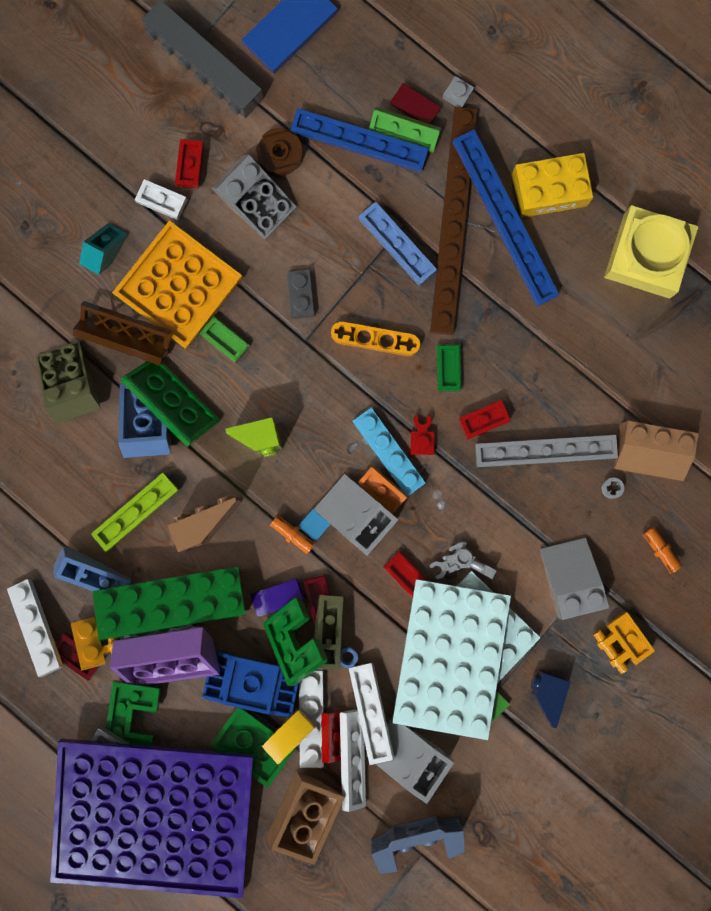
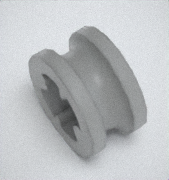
(617, 493)

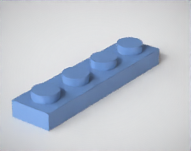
(397, 243)

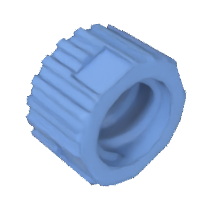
(355, 657)

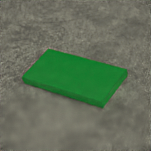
(171, 401)

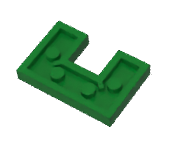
(294, 661)
(123, 702)

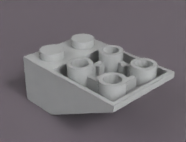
(253, 196)
(356, 514)
(417, 762)

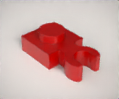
(422, 441)

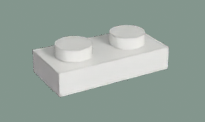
(161, 199)

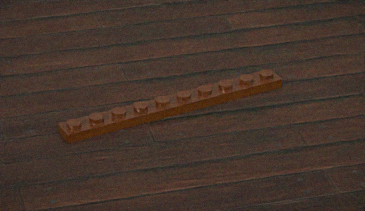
(452, 229)

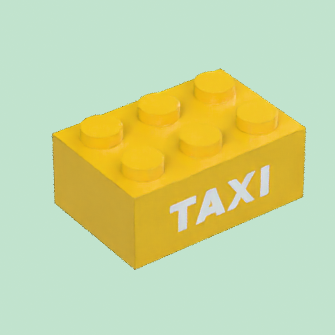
(552, 185)

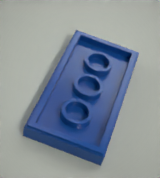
(287, 30)

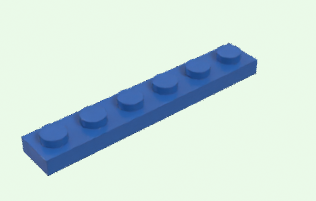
(359, 140)

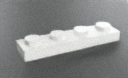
(35, 628)
(312, 706)
(371, 714)
(352, 761)

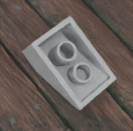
(573, 579)

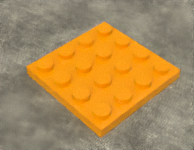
(178, 284)

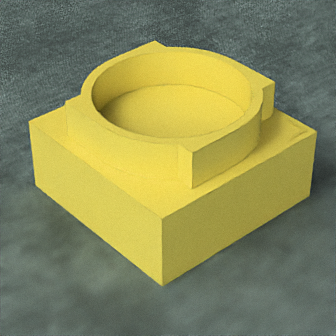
(651, 252)

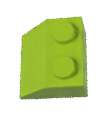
(259, 436)

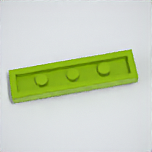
(135, 512)

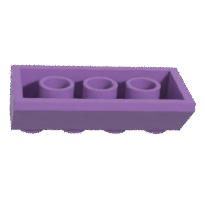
(165, 657)

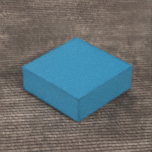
(314, 525)

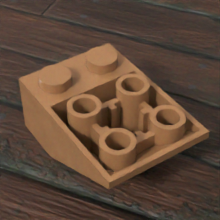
(199, 528)

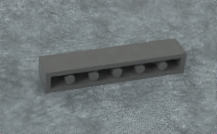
(202, 59)

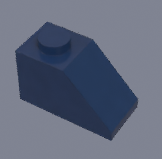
(550, 695)

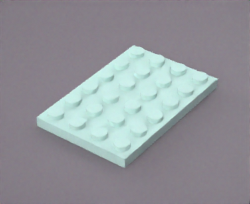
(451, 659)

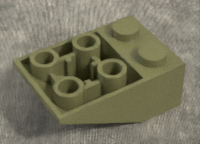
(67, 383)

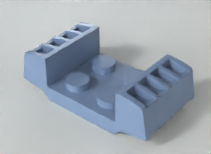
(414, 833)

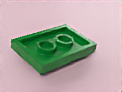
(247, 735)

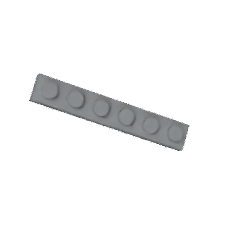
(546, 451)

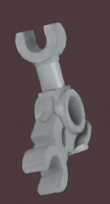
(461, 559)

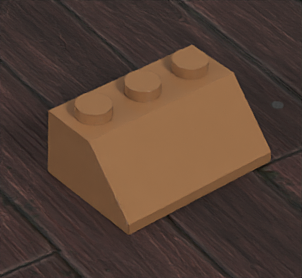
(655, 450)
(304, 818)

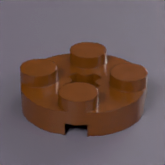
(279, 165)

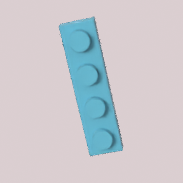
(388, 452)

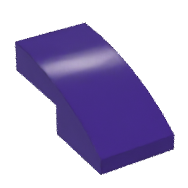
(276, 597)

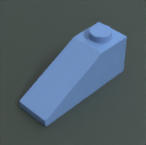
(86, 572)

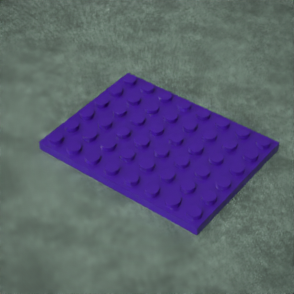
(151, 818)

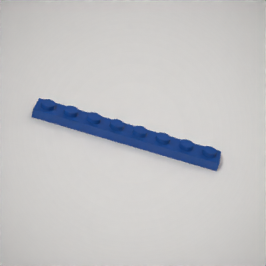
(505, 217)

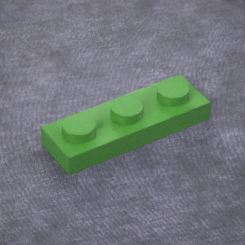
(404, 128)

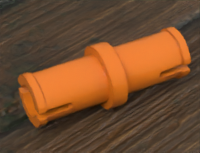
(292, 534)
(662, 550)

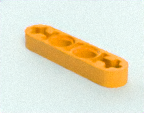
(374, 343)

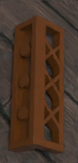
(122, 338)

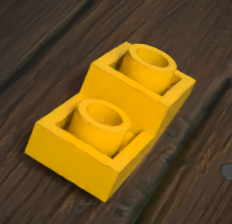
(288, 736)

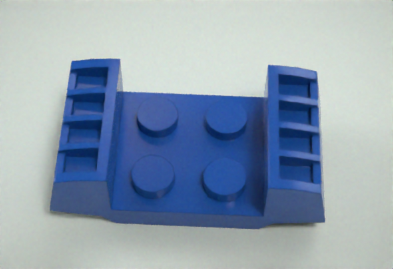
(250, 685)

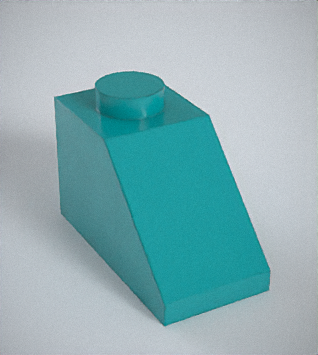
(102, 248)

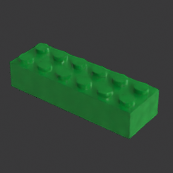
(168, 603)

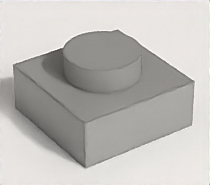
(458, 92)

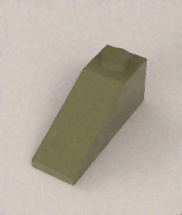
(329, 628)

